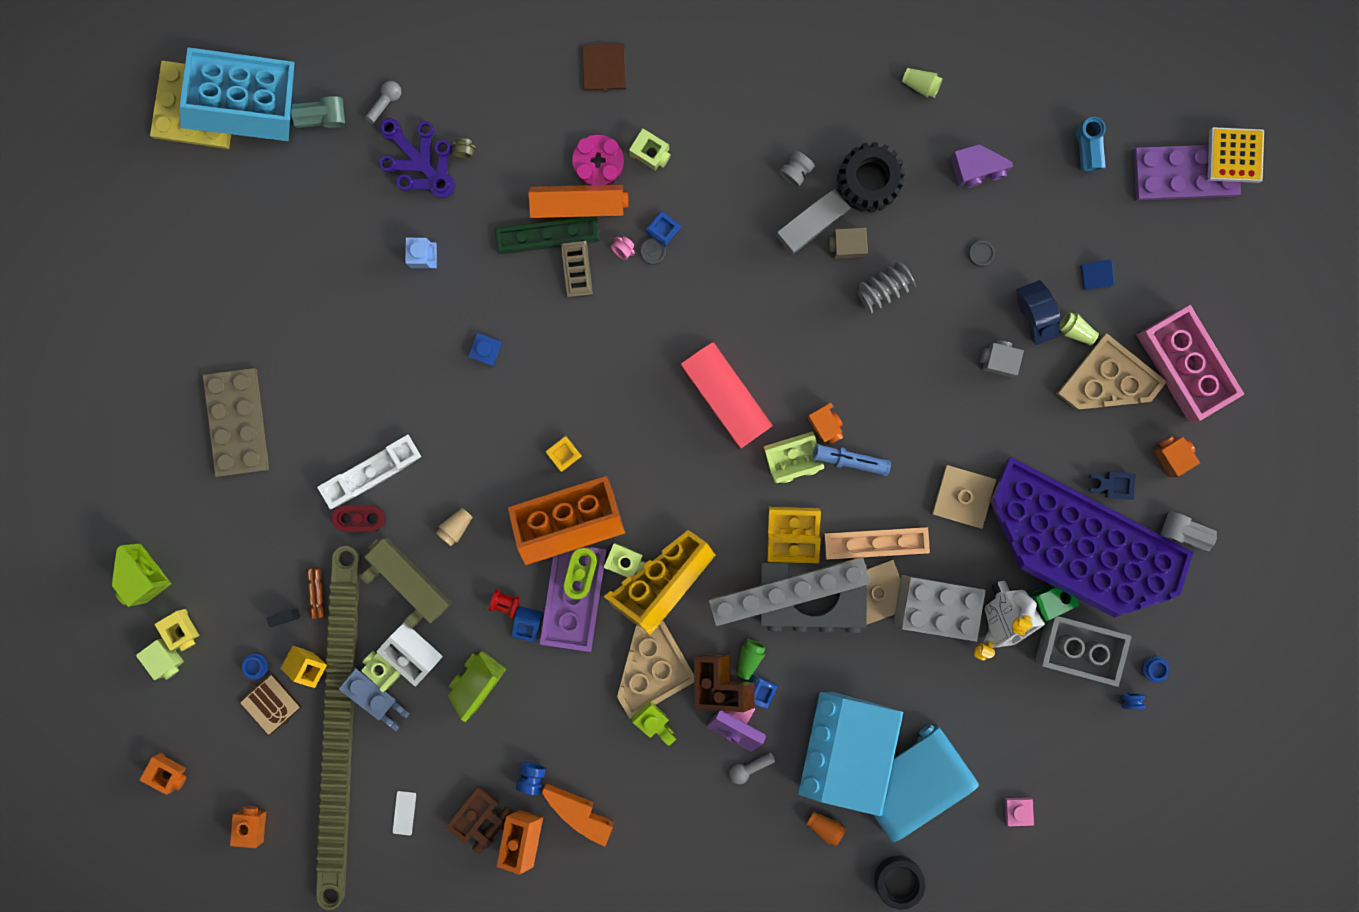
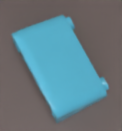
(924, 784)

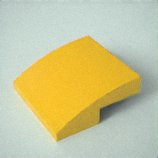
(794, 535)

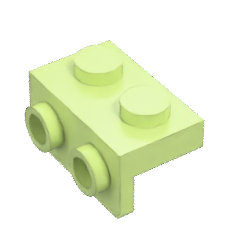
(792, 458)

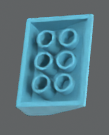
(237, 94)
(850, 753)

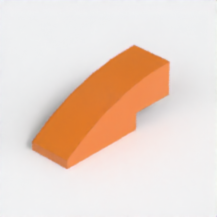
(578, 814)

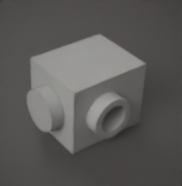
(1002, 359)

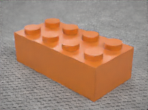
(565, 520)

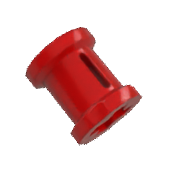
(504, 603)

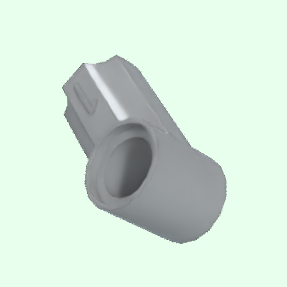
(1182, 529)

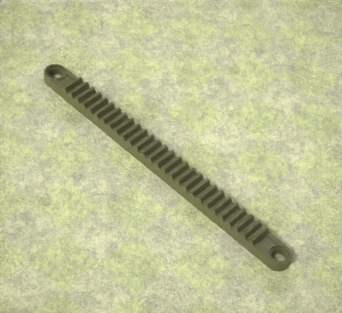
(337, 729)

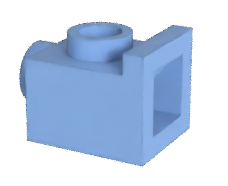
(421, 253)

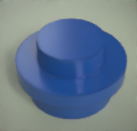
(254, 666)
(1156, 669)

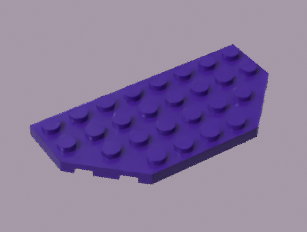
(1085, 544)

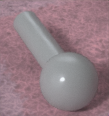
(389, 92)
(740, 773)

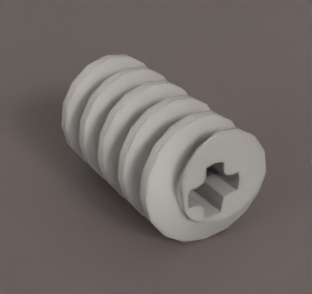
(885, 285)

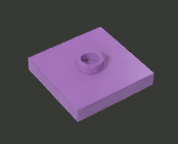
(736, 731)

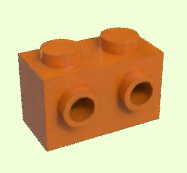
(519, 841)

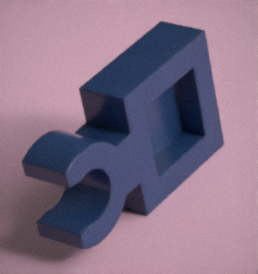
(1115, 485)

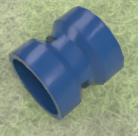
(530, 778)

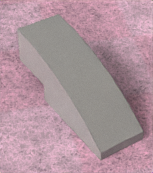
(812, 221)

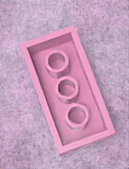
(1190, 364)

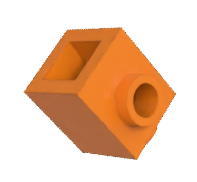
(1176, 455)
(248, 827)

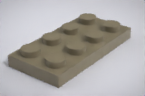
(236, 422)

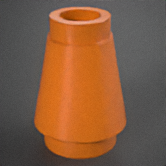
(826, 828)

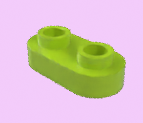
(580, 572)

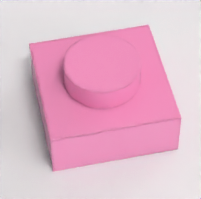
(1019, 811)

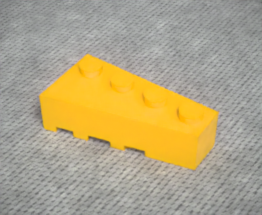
(661, 582)

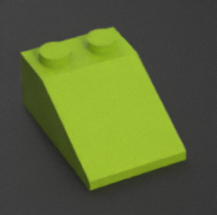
(475, 684)

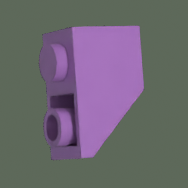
(978, 163)

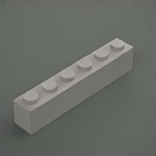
(789, 591)

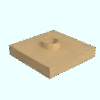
(963, 496)
(882, 591)

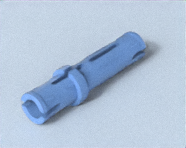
(841, 457)

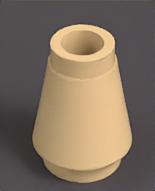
(454, 527)

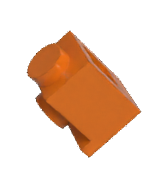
(826, 424)
(156, 775)

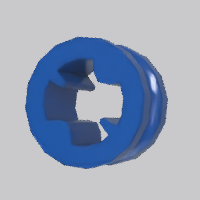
(1133, 701)

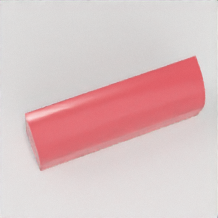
(726, 395)

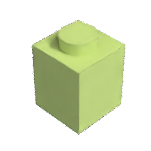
(159, 660)

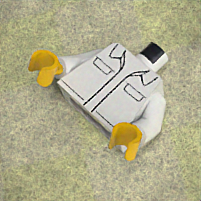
(1009, 619)

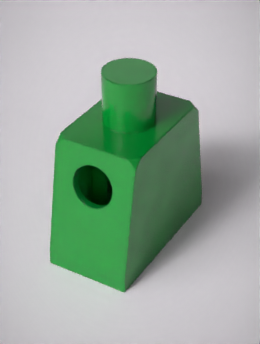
(1052, 601)

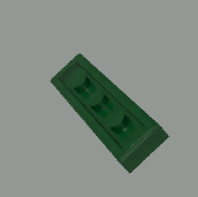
(546, 234)

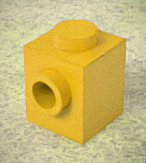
(303, 666)

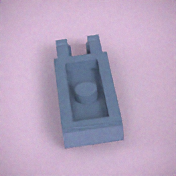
(371, 698)

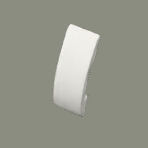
(369, 473)

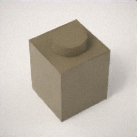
(849, 243)

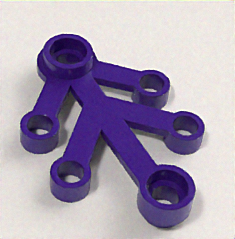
(419, 161)

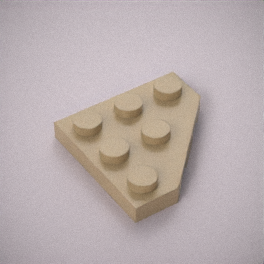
(1110, 378)
(653, 670)

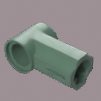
(326, 113)

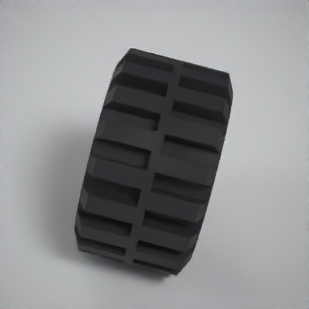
(885, 162)

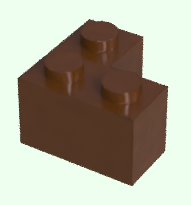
(715, 690)

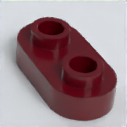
(359, 518)

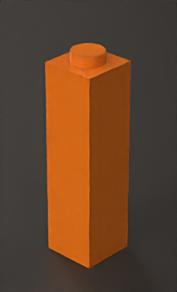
(577, 201)

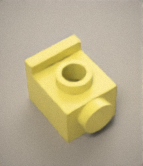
(170, 627)

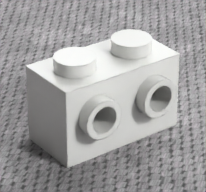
(409, 654)

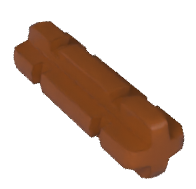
(315, 593)

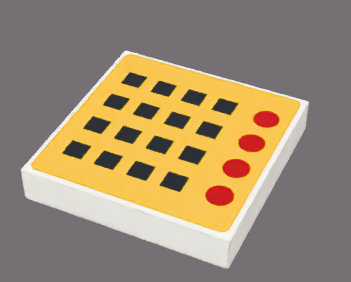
(1235, 155)

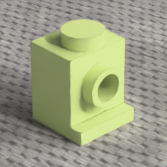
(646, 142)
(614, 561)
(383, 680)

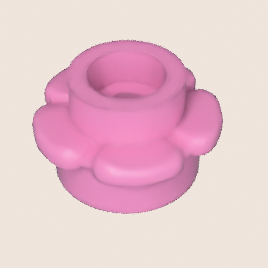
(623, 247)

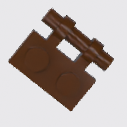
(471, 816)

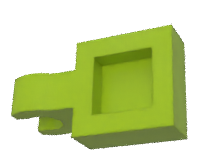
(653, 720)

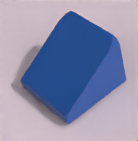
(1098, 274)
(526, 624)
(763, 691)

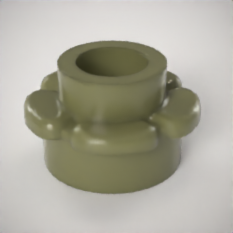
(463, 148)

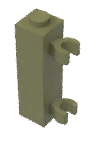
(407, 579)

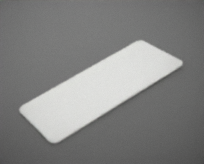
(404, 813)

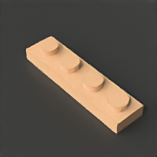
(876, 543)

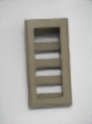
(571, 247)

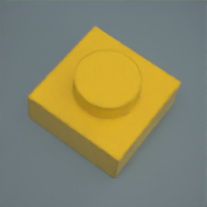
(563, 454)

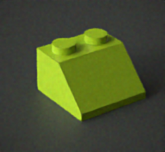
(137, 576)

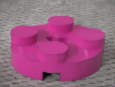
(587, 150)

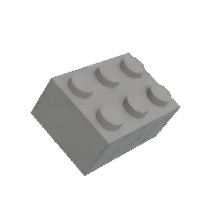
(939, 608)
(1083, 650)

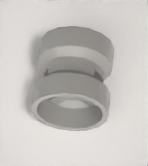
(797, 167)

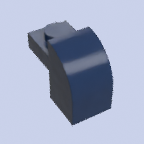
(1041, 311)

